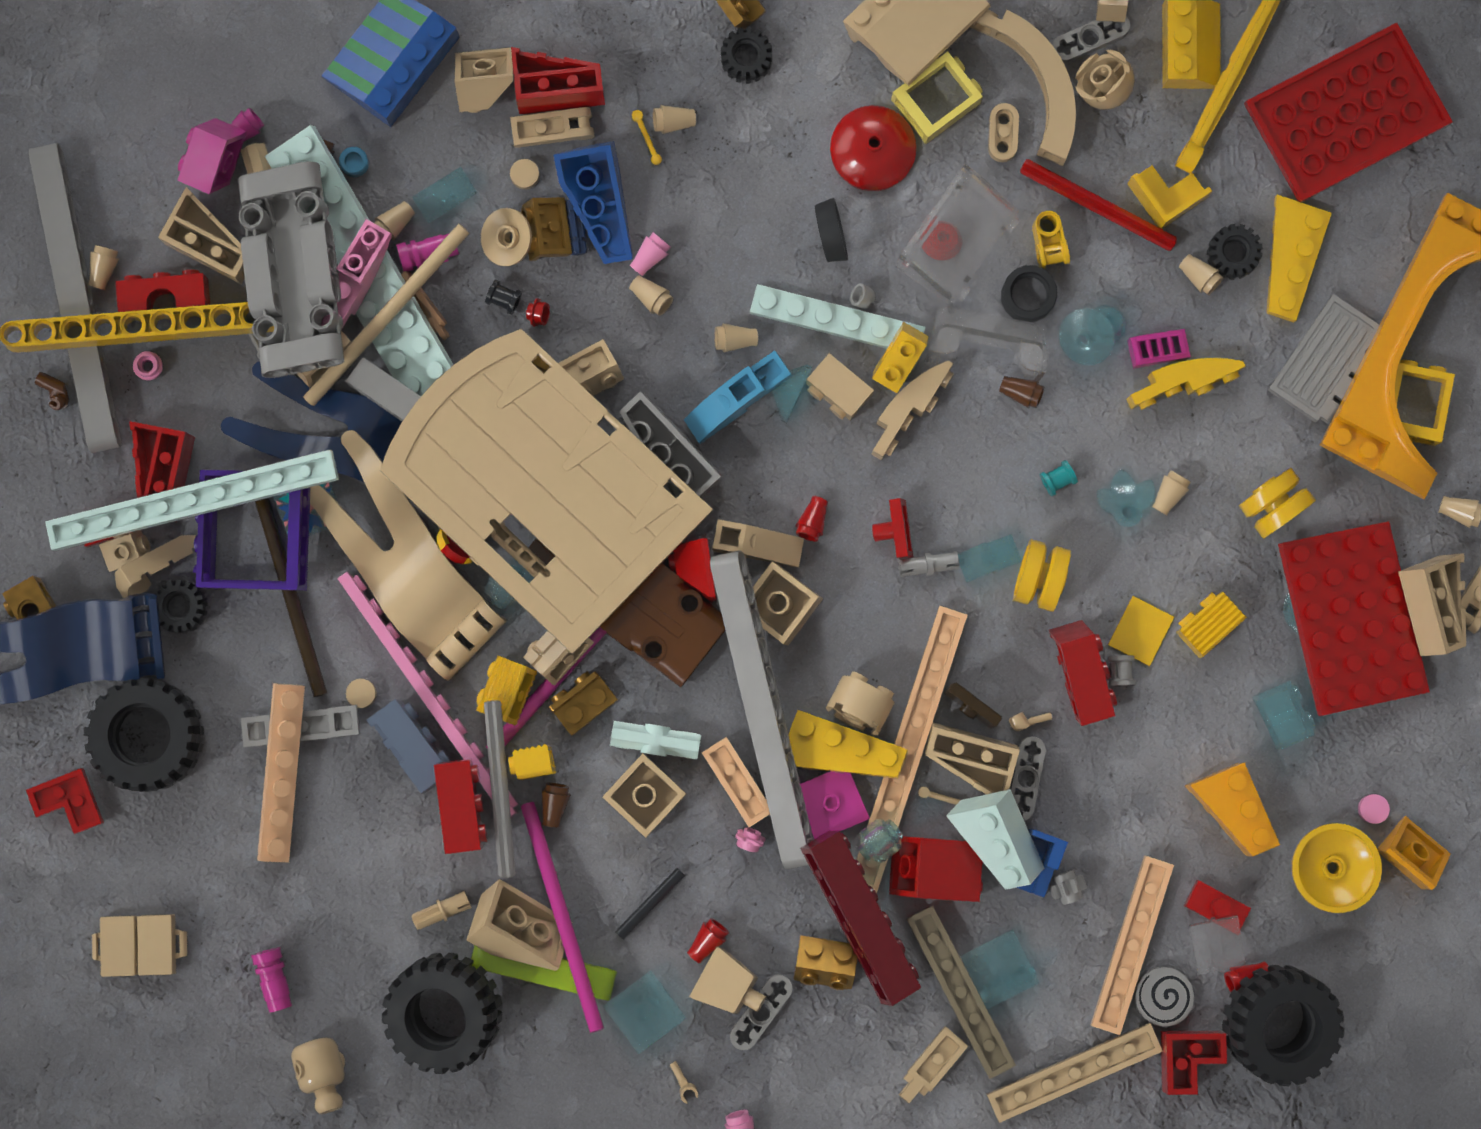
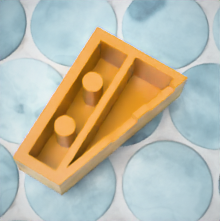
(1237, 808)

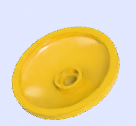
(1356, 872)

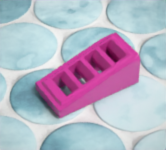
(1136, 353)

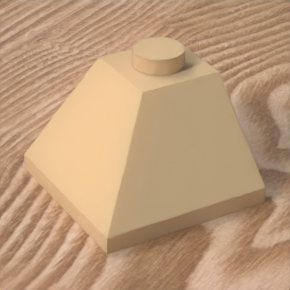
(482, 77)

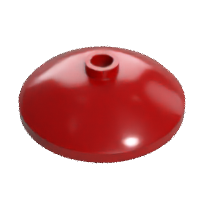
(869, 166)

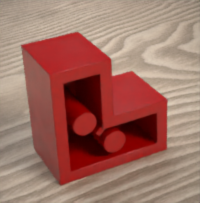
(1183, 1052)

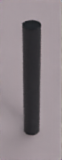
(650, 903)

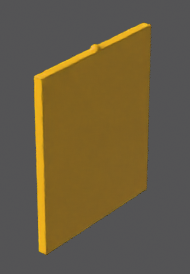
(1141, 630)

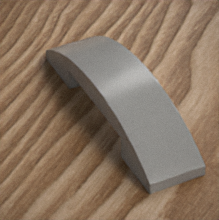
(315, 725)

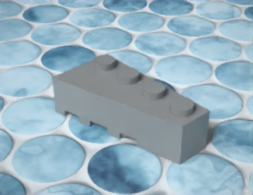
(670, 446)

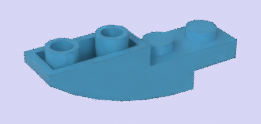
(736, 395)

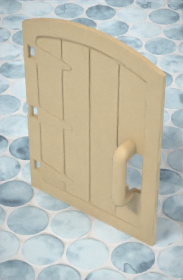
(529, 445)

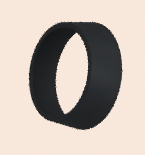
(831, 231)

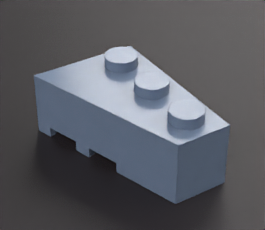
(409, 742)

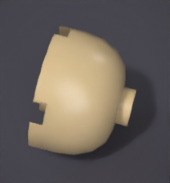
(1105, 80)

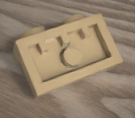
(594, 368)

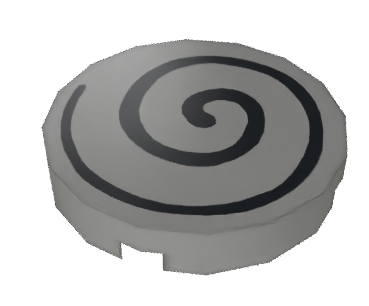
(1164, 996)

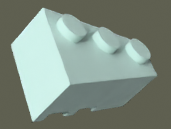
(999, 837)

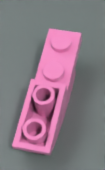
(360, 267)

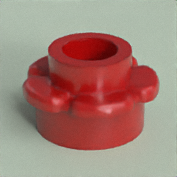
(538, 312)

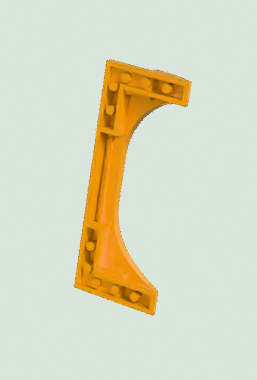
(1367, 420)

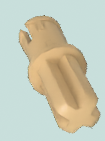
(441, 910)

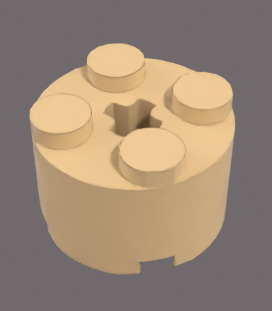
(861, 703)

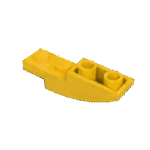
(1194, 375)

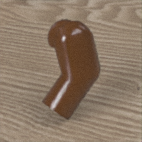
(56, 388)

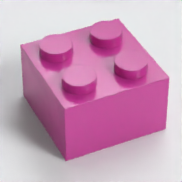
(211, 155)

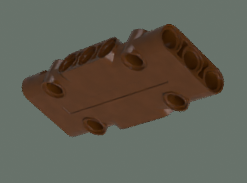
(656, 616)

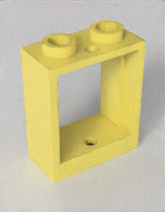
(914, 114)

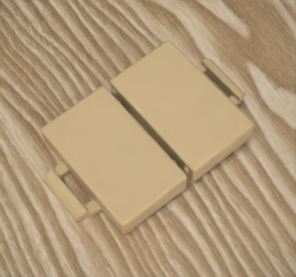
(138, 945)

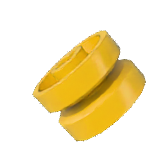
(1274, 499)
(1042, 575)

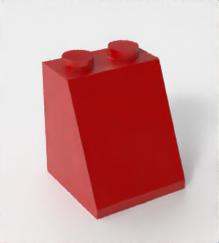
(936, 870)

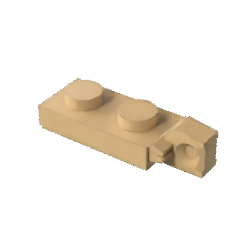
(932, 1064)

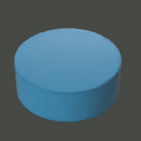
(353, 161)

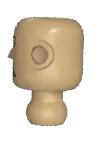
(318, 1071)

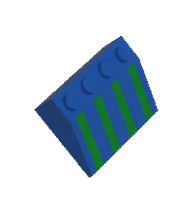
(391, 56)

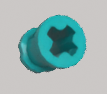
(1058, 478)

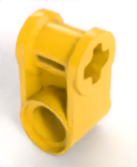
(1050, 242)

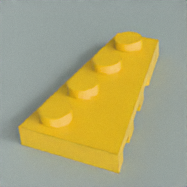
(1295, 247)
(836, 748)

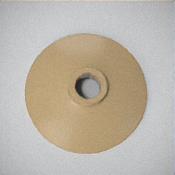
(496, 237)

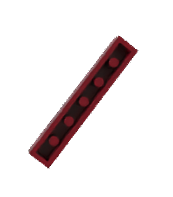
(861, 917)

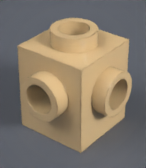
(124, 549)

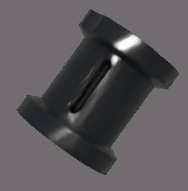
(503, 297)

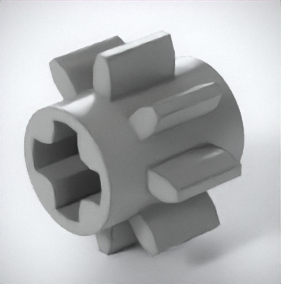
(1068, 887)

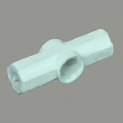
(655, 740)

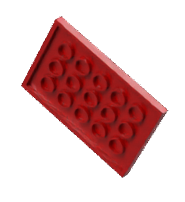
(1348, 112)
(1353, 618)

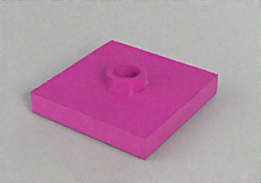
(833, 803)

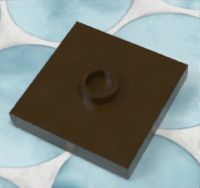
(972, 706)

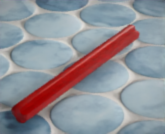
(1098, 205)

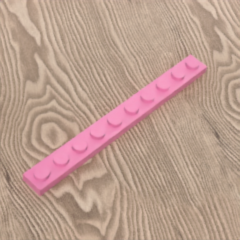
(419, 680)

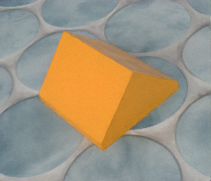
(1415, 854)

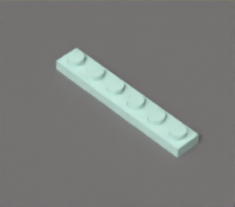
(825, 316)

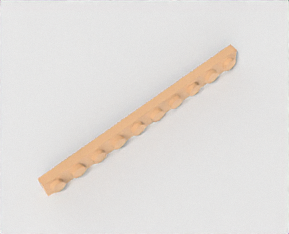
(916, 725)

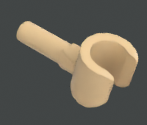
(1020, 721)
(683, 1082)

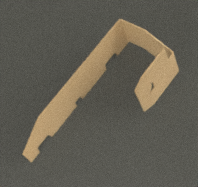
(132, 577)

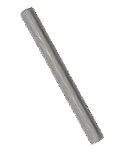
(499, 789)

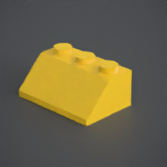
(1191, 44)

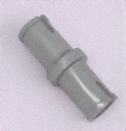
(928, 564)

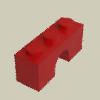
(140, 293)

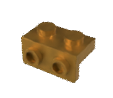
(825, 963)

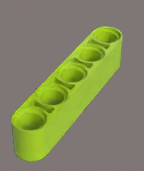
(600, 978)

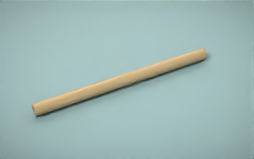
(387, 313)

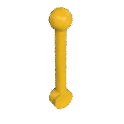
(637, 116)

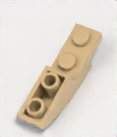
(915, 397)

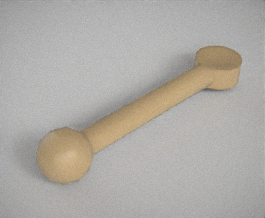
(924, 792)

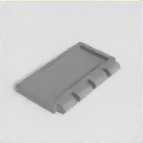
(1324, 360)

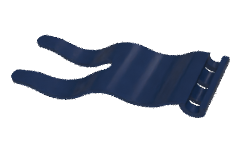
(354, 410)
(81, 645)

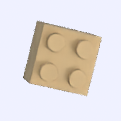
(783, 603)
(644, 795)

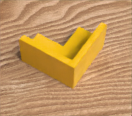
(1166, 203)

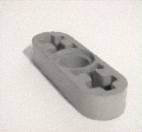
(1067, 39)
(1037, 758)
(753, 1034)

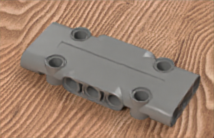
(290, 270)

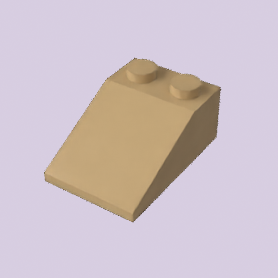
(516, 927)

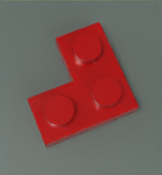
(71, 793)

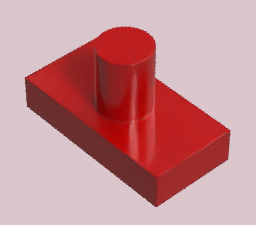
(897, 529)
(1213, 903)

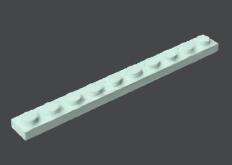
(192, 500)

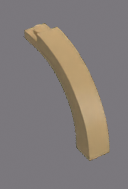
(1050, 74)

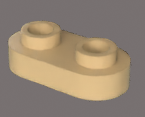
(1003, 133)

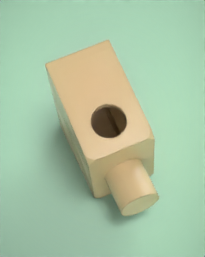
(727, 984)

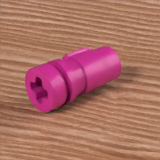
(417, 252)
(272, 978)

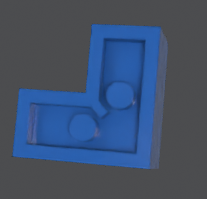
(1051, 853)

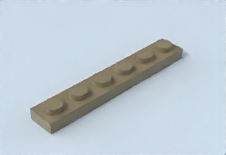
(960, 992)

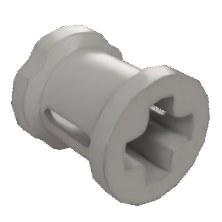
(1122, 670)

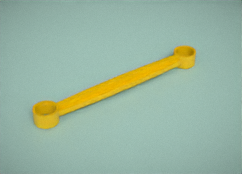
(1227, 85)

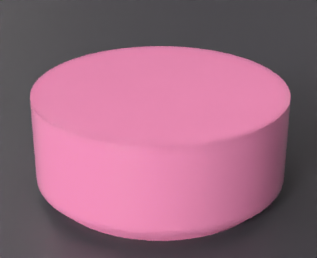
(1373, 809)

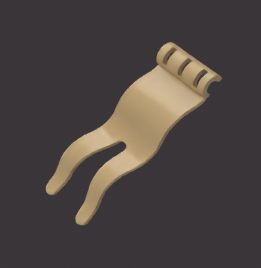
(413, 579)

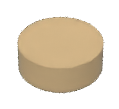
(524, 174)
(361, 693)

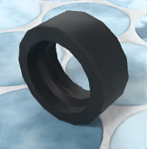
(1024, 272)

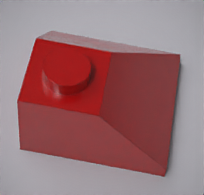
(692, 565)

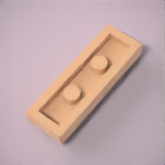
(737, 781)

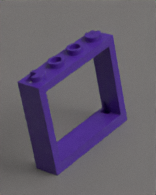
(296, 547)

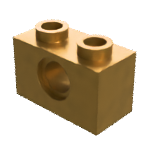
(24, 595)

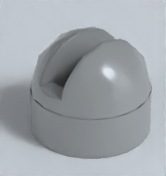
(862, 296)

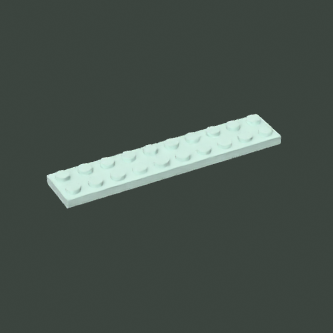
(408, 341)

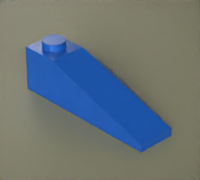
(595, 190)

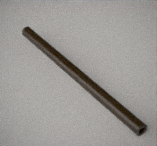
(291, 599)

